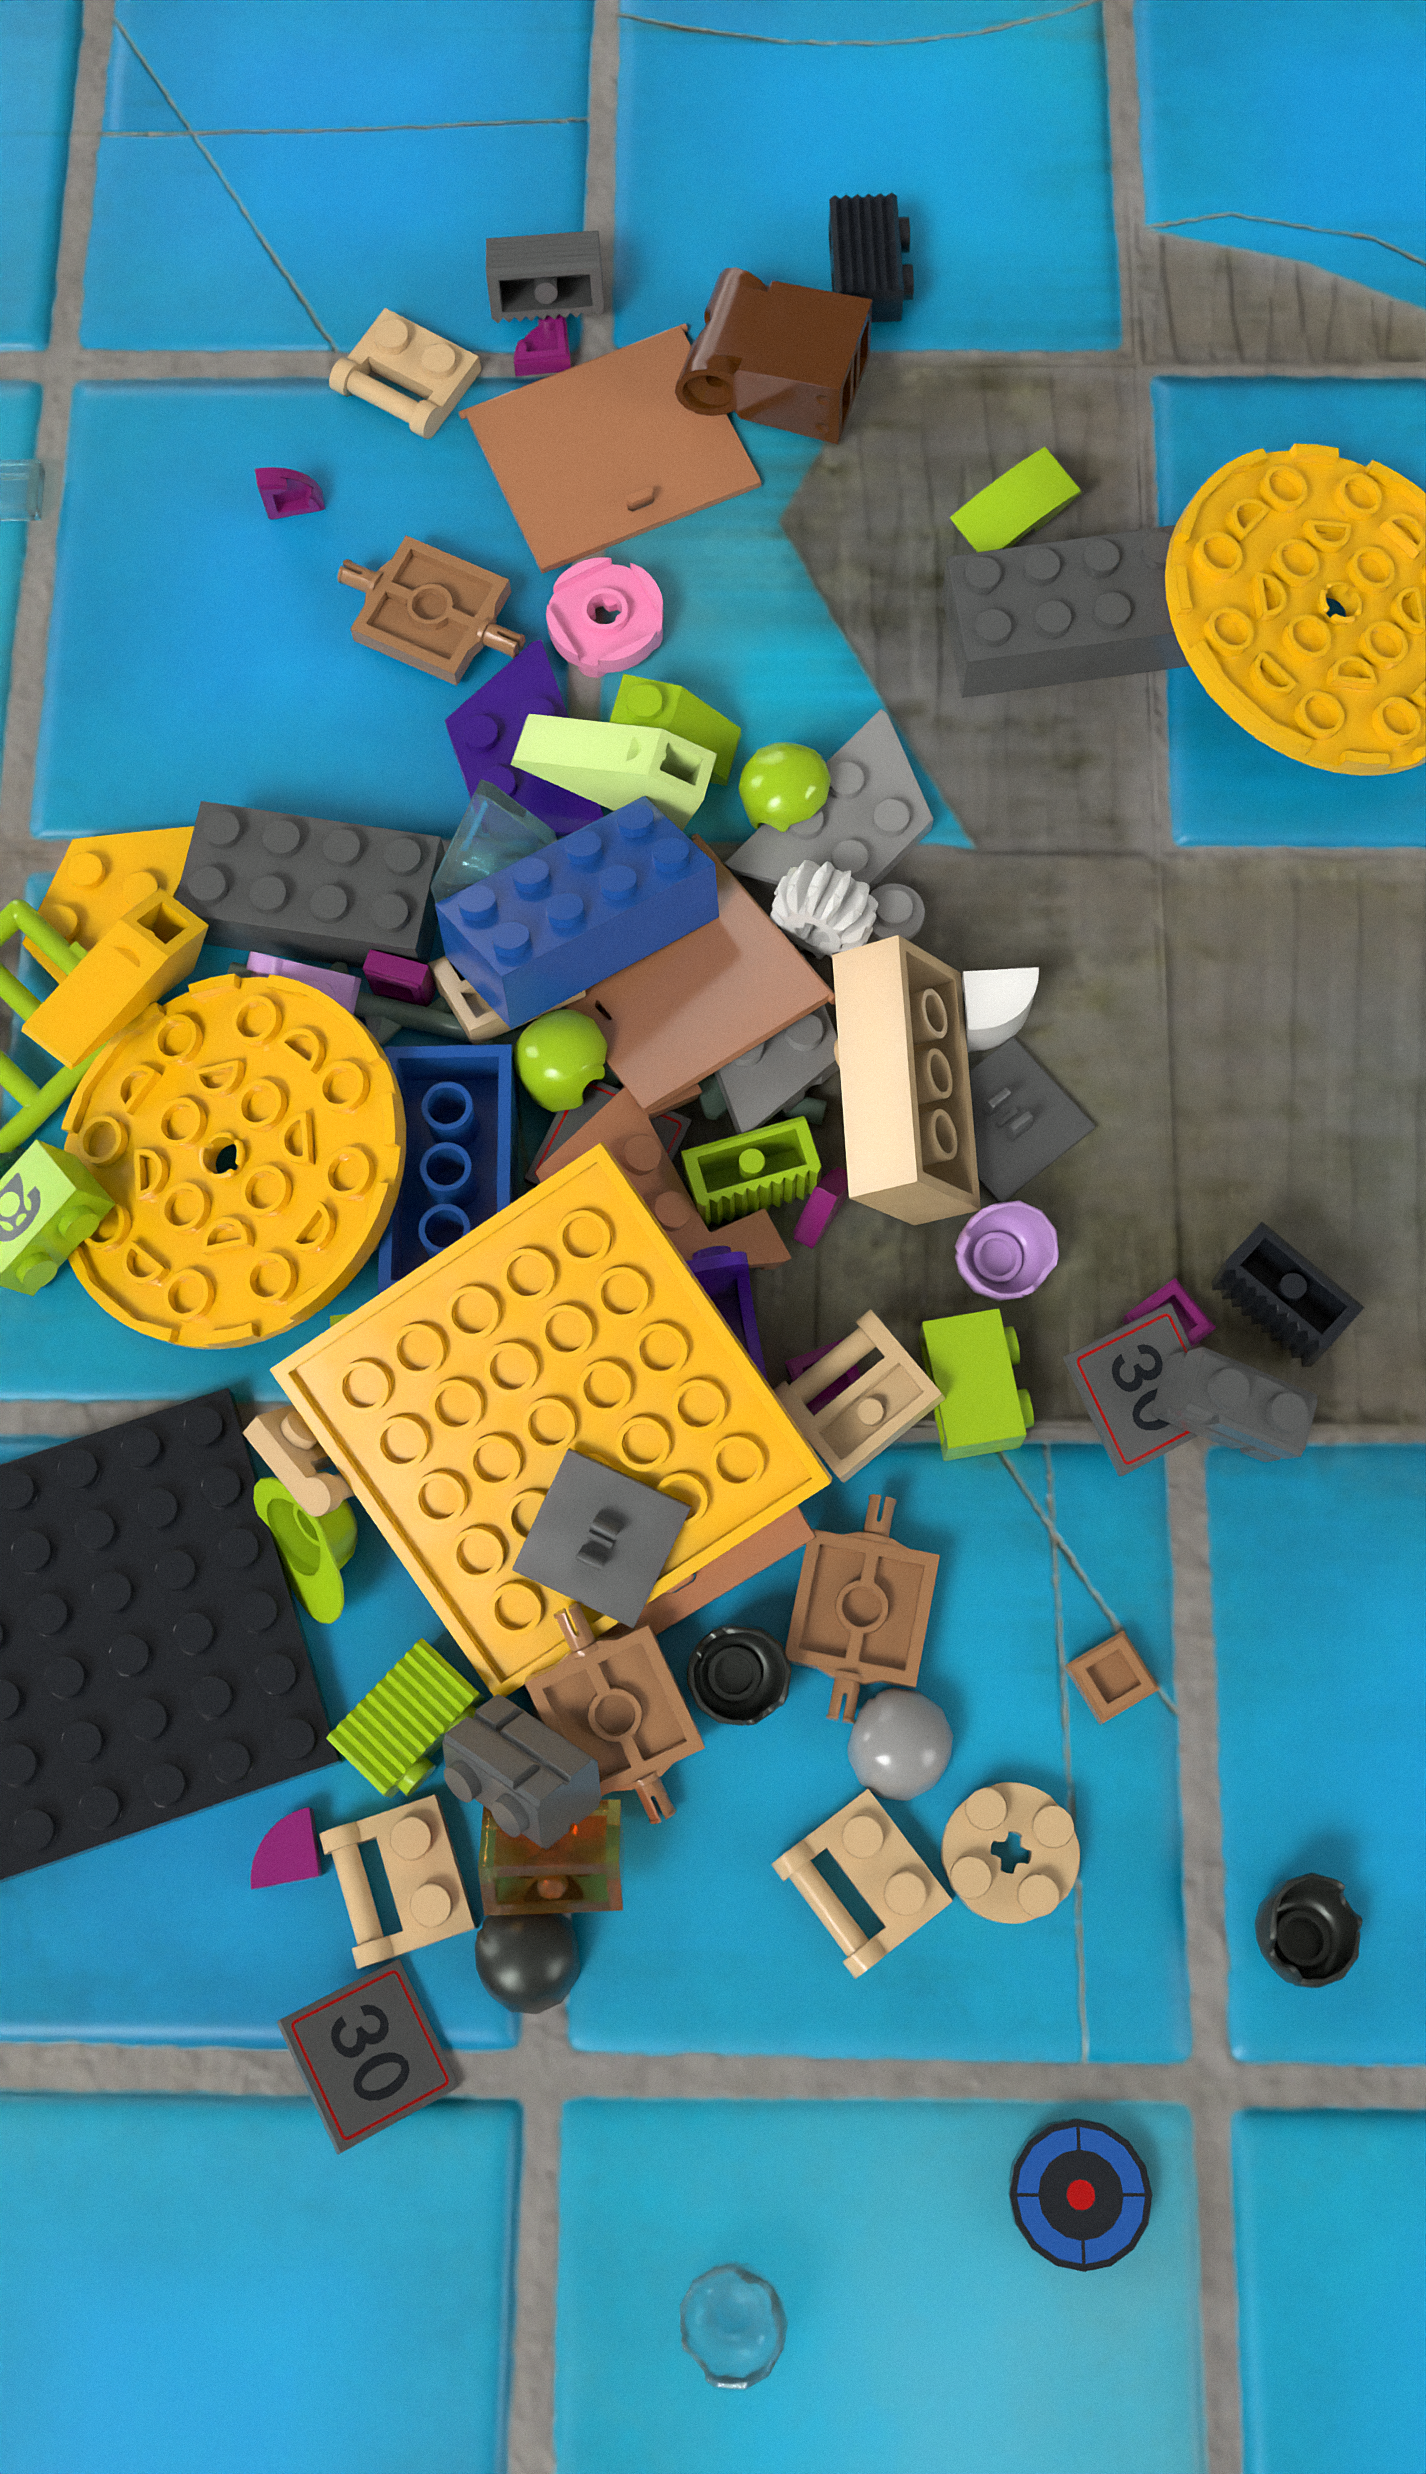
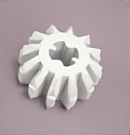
(823, 909)

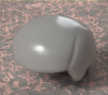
(900, 1744)

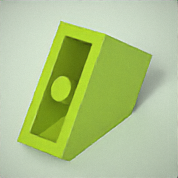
(679, 712)

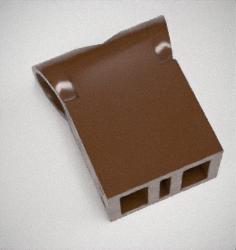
(778, 355)

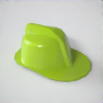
(309, 1547)

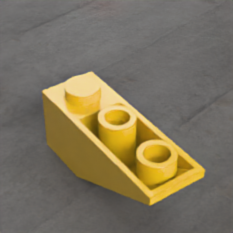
(119, 978)

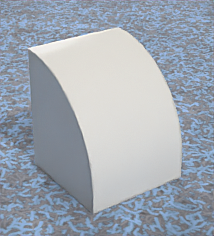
(996, 1004)

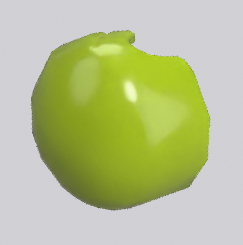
(783, 785)
(559, 1058)

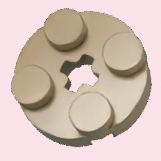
(1043, 1830)

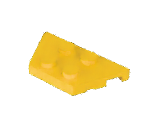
(105, 880)

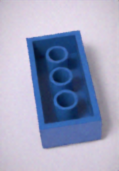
(578, 911)
(458, 1149)

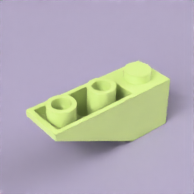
(617, 763)

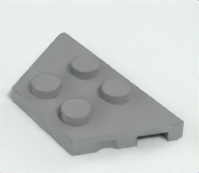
(864, 826)
(779, 1071)

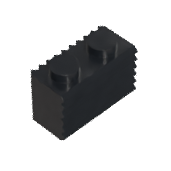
(867, 251)
(1286, 1295)

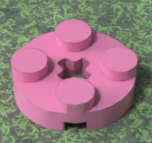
(611, 646)

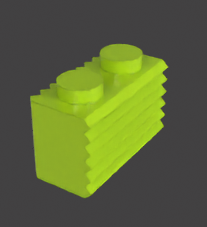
(752, 1170)
(405, 1720)

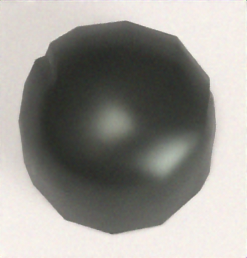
(738, 1674)
(1308, 1931)
(527, 1960)

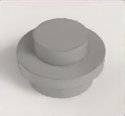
(898, 912)

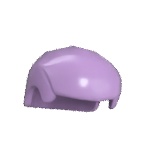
(1007, 1250)

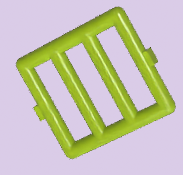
(36, 1102)

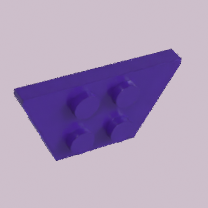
(488, 731)

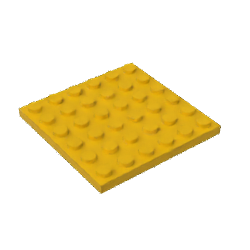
(531, 1340)

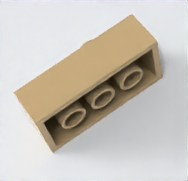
(905, 1082)

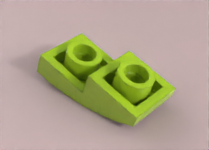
(1016, 503)

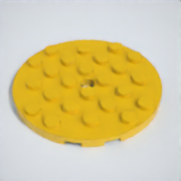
(1252, 606)
(316, 1158)

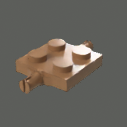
(430, 610)
(862, 1609)
(618, 1707)

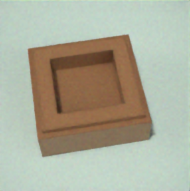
(1111, 1677)

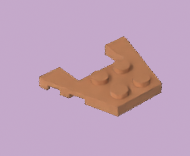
(649, 1168)

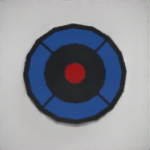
(1079, 2194)

